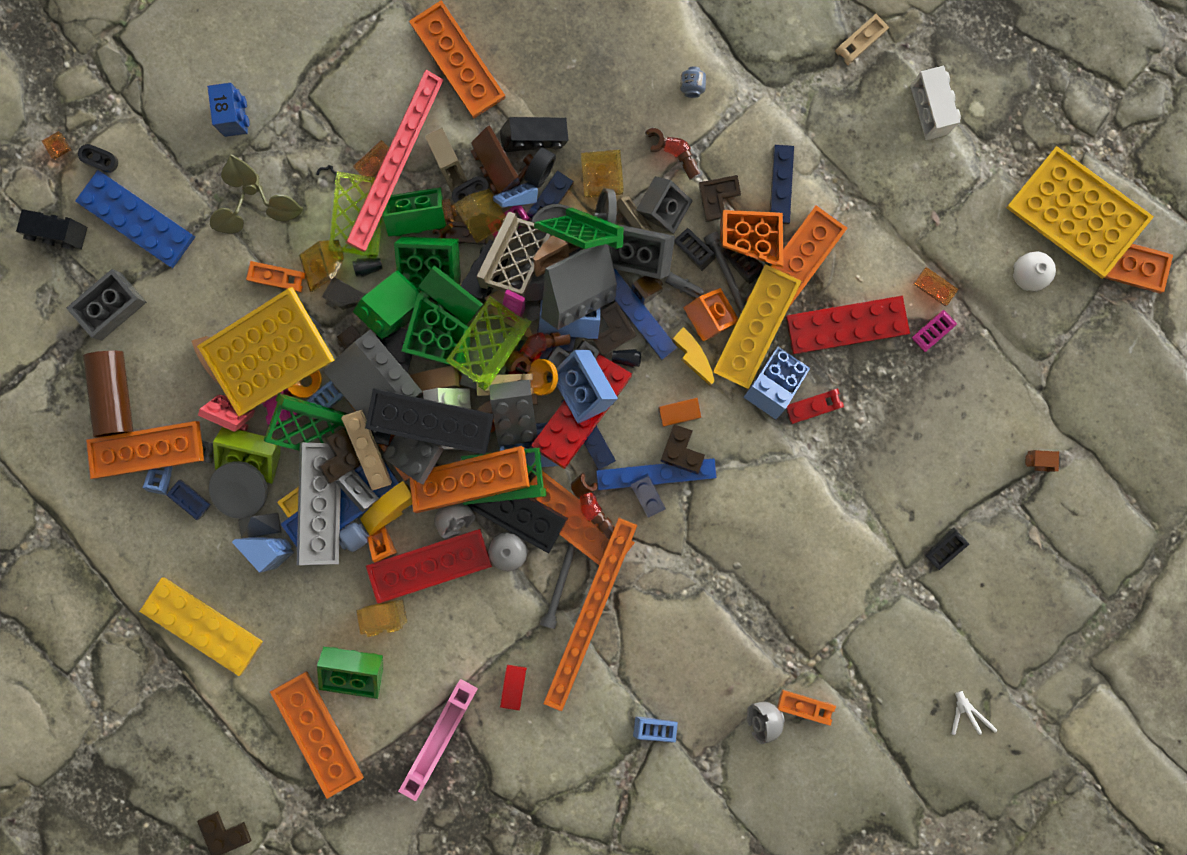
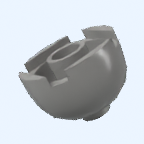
(452, 518)
(507, 551)
(766, 721)

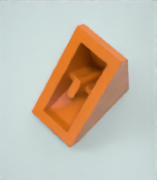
(381, 545)

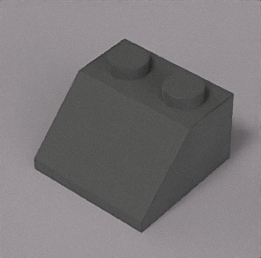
(664, 204)

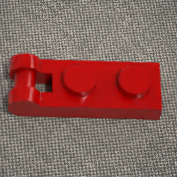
(813, 406)

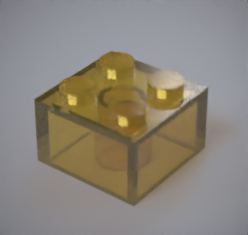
(601, 171)
(382, 616)

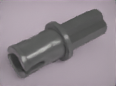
(684, 285)

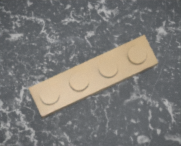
(366, 450)

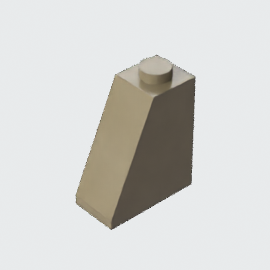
(446, 158)

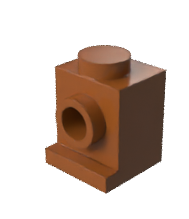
(1043, 460)

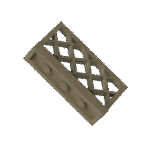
(498, 251)

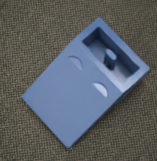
(777, 383)

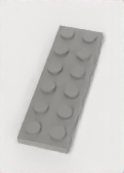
(317, 509)

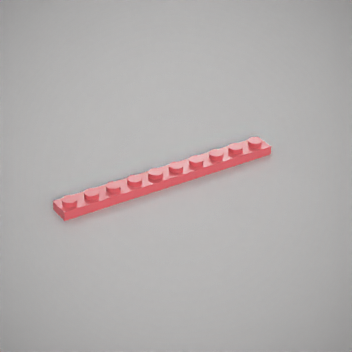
(394, 161)

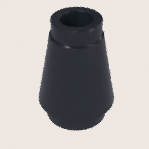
(366, 266)
(628, 357)

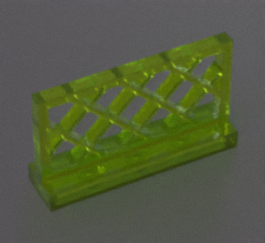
(373, 247)
(499, 356)

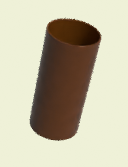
(108, 393)

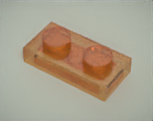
(371, 162)
(935, 286)

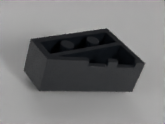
(533, 133)
(51, 230)
(471, 283)

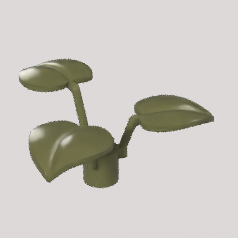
(238, 174)

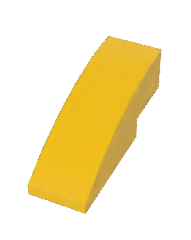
(694, 355)
(387, 508)

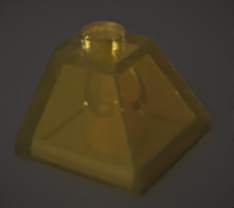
(480, 214)
(320, 263)

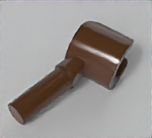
(527, 160)
(442, 232)

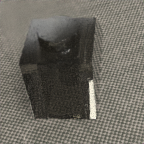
(341, 295)

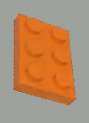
(1142, 268)

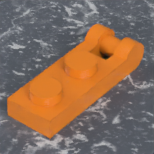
(274, 276)
(805, 707)

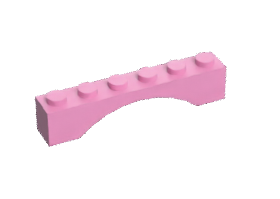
(438, 740)

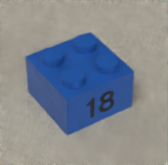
(228, 109)

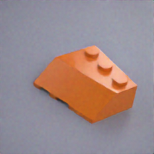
(753, 234)

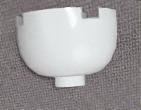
(1034, 271)

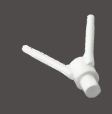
(964, 706)

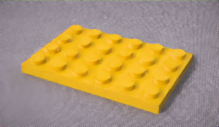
(1080, 212)
(265, 352)

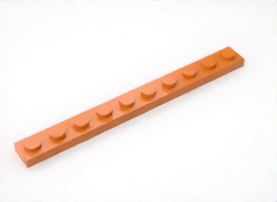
(590, 614)

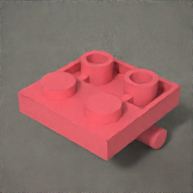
(222, 413)

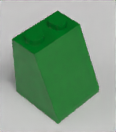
(388, 305)

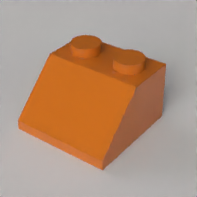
(711, 314)

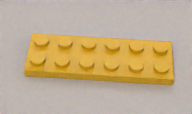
(757, 326)
(201, 626)

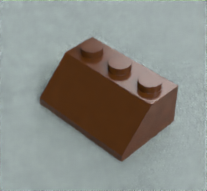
(494, 162)

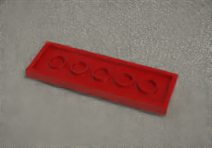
(847, 325)
(562, 434)
(428, 566)

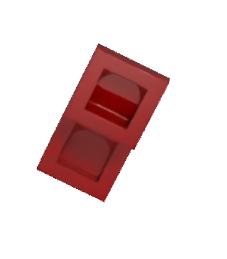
(513, 687)

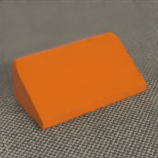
(679, 412)

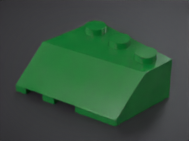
(419, 254)
(434, 333)

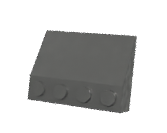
(578, 286)
(369, 366)

